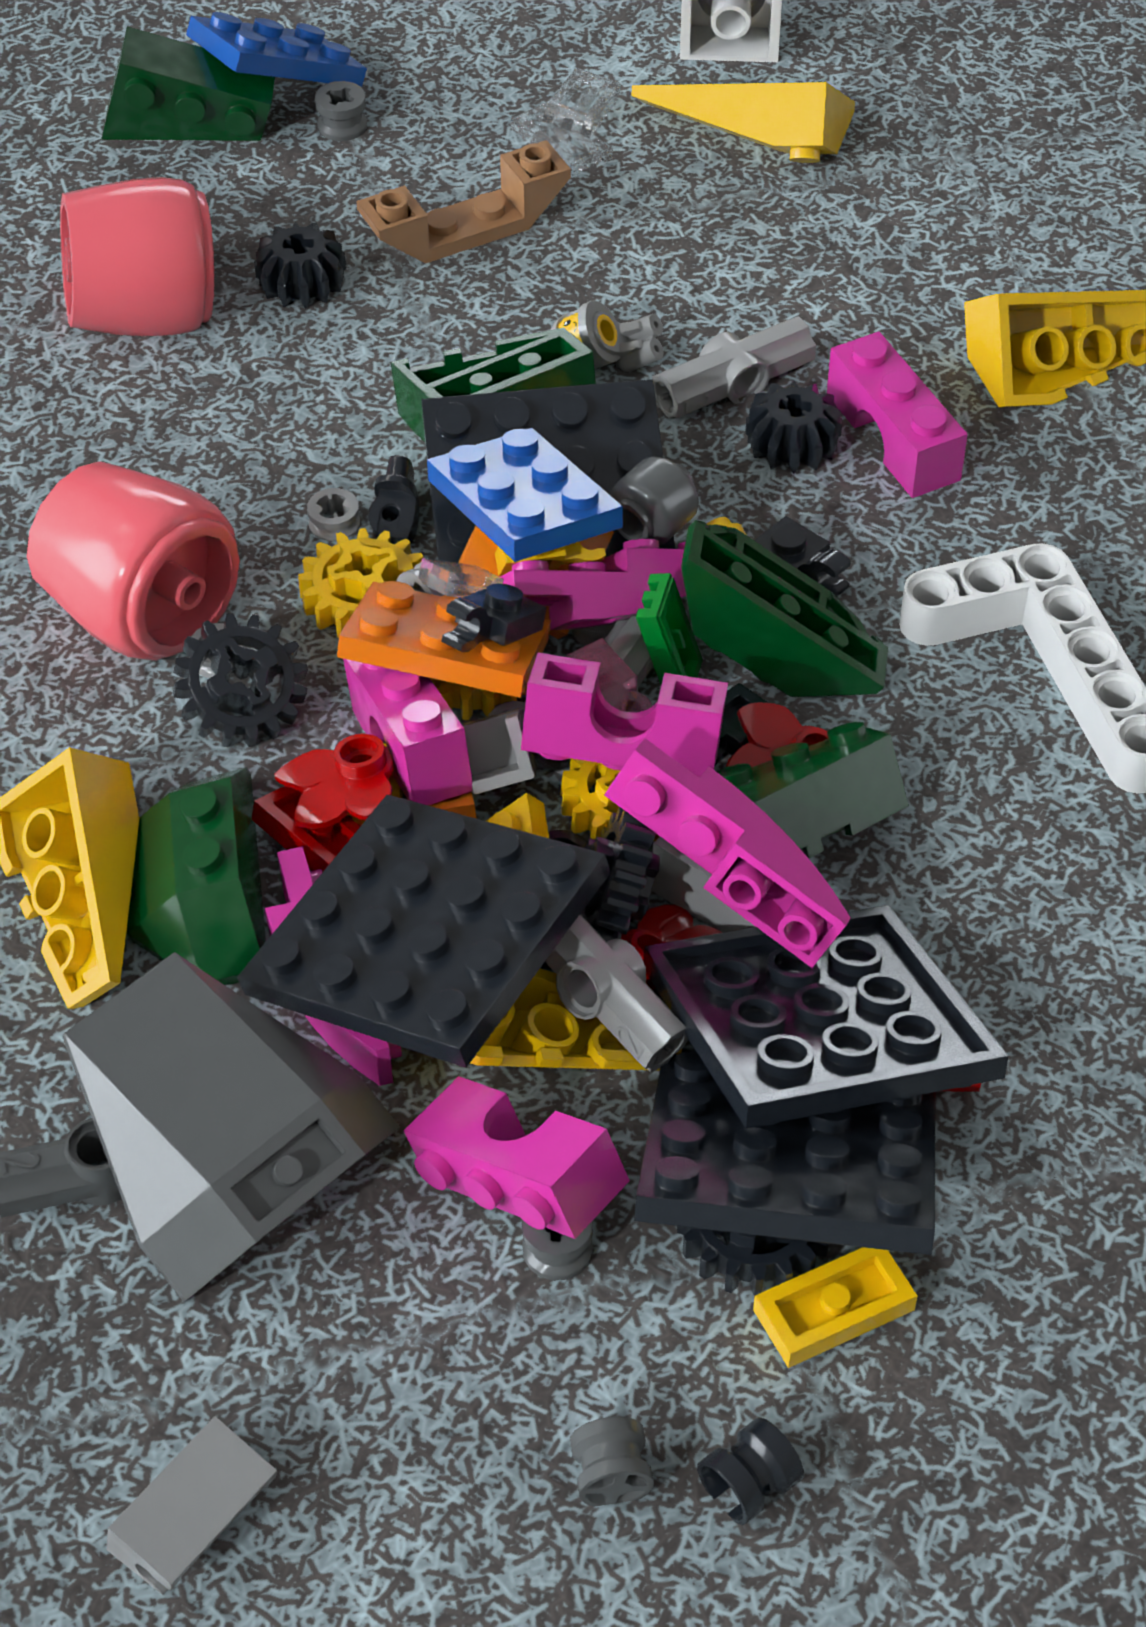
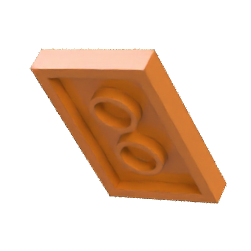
(404, 633)

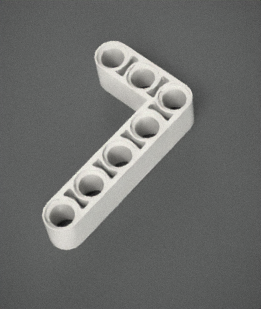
(1046, 596)

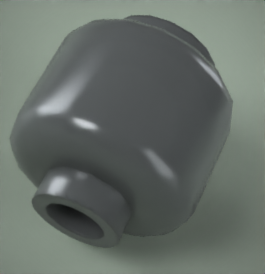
(656, 499)

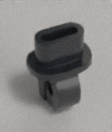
(396, 497)

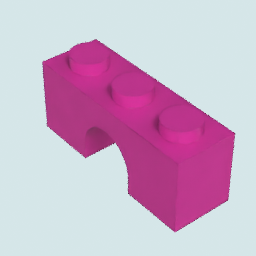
(918, 433)
(573, 720)
(417, 729)
(546, 1178)

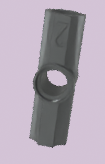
(57, 1173)

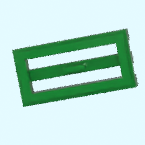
(668, 629)

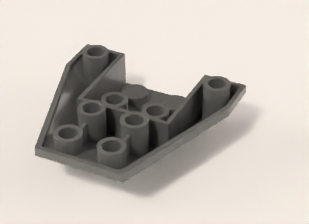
(214, 1117)

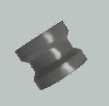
(341, 110)
(558, 1255)
(611, 1461)

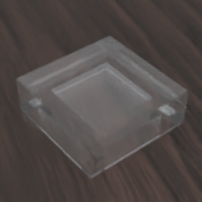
(455, 578)

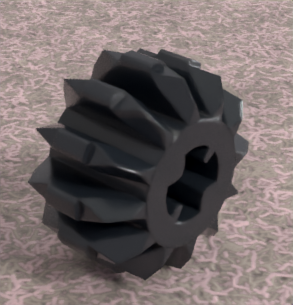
(300, 264)
(793, 426)

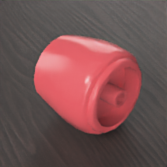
(137, 257)
(133, 558)

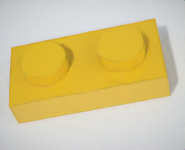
(834, 1304)

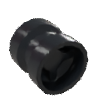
(753, 1468)

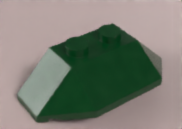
(776, 618)
(200, 877)

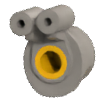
(627, 343)

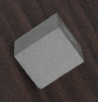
(497, 752)

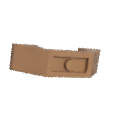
(528, 185)

